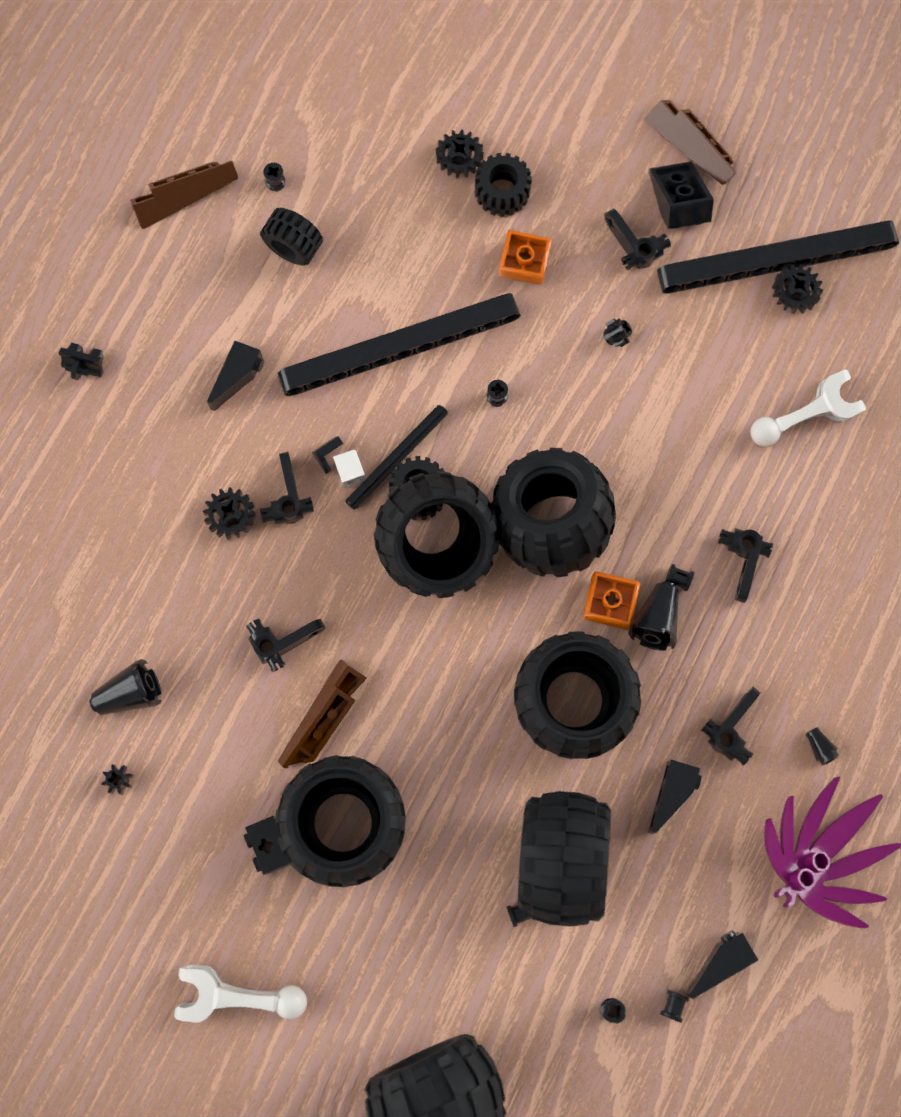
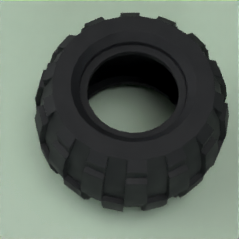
(559, 543)
(456, 566)
(603, 664)
(297, 821)
(564, 858)
(439, 1081)

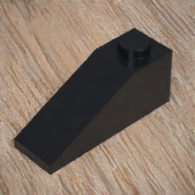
(237, 371)
(675, 789)
(724, 961)

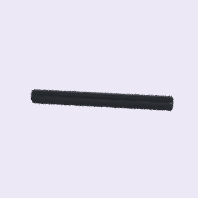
(396, 457)

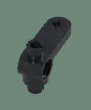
(652, 245)
(275, 511)
(735, 544)
(262, 635)
(736, 748)

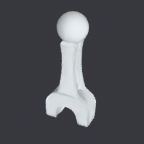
(827, 403)
(213, 994)

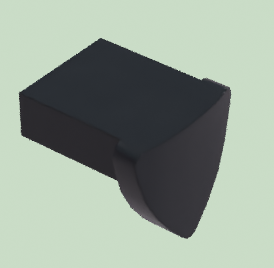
(325, 449)

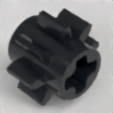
(617, 332)
(111, 775)

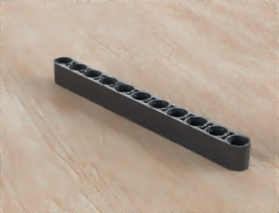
(776, 256)
(398, 344)

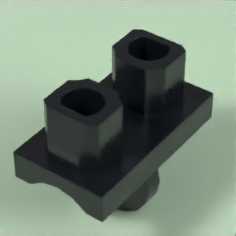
(81, 363)

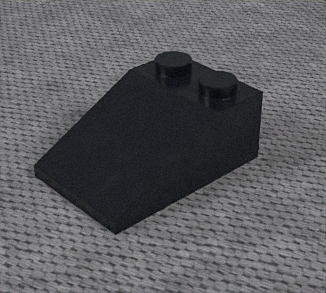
(681, 195)

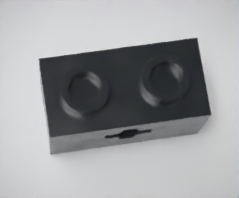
(255, 838)

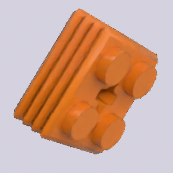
(520, 244)
(624, 592)

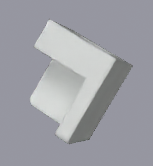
(349, 468)

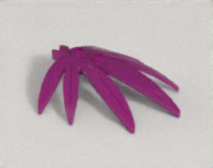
(811, 867)

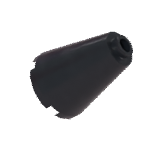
(658, 618)
(128, 690)

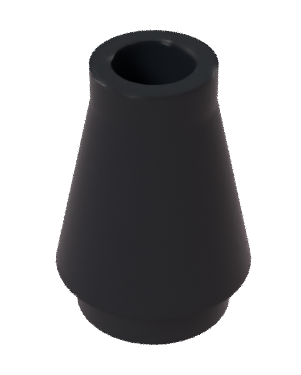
(822, 747)

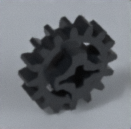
(459, 154)
(797, 289)
(238, 517)

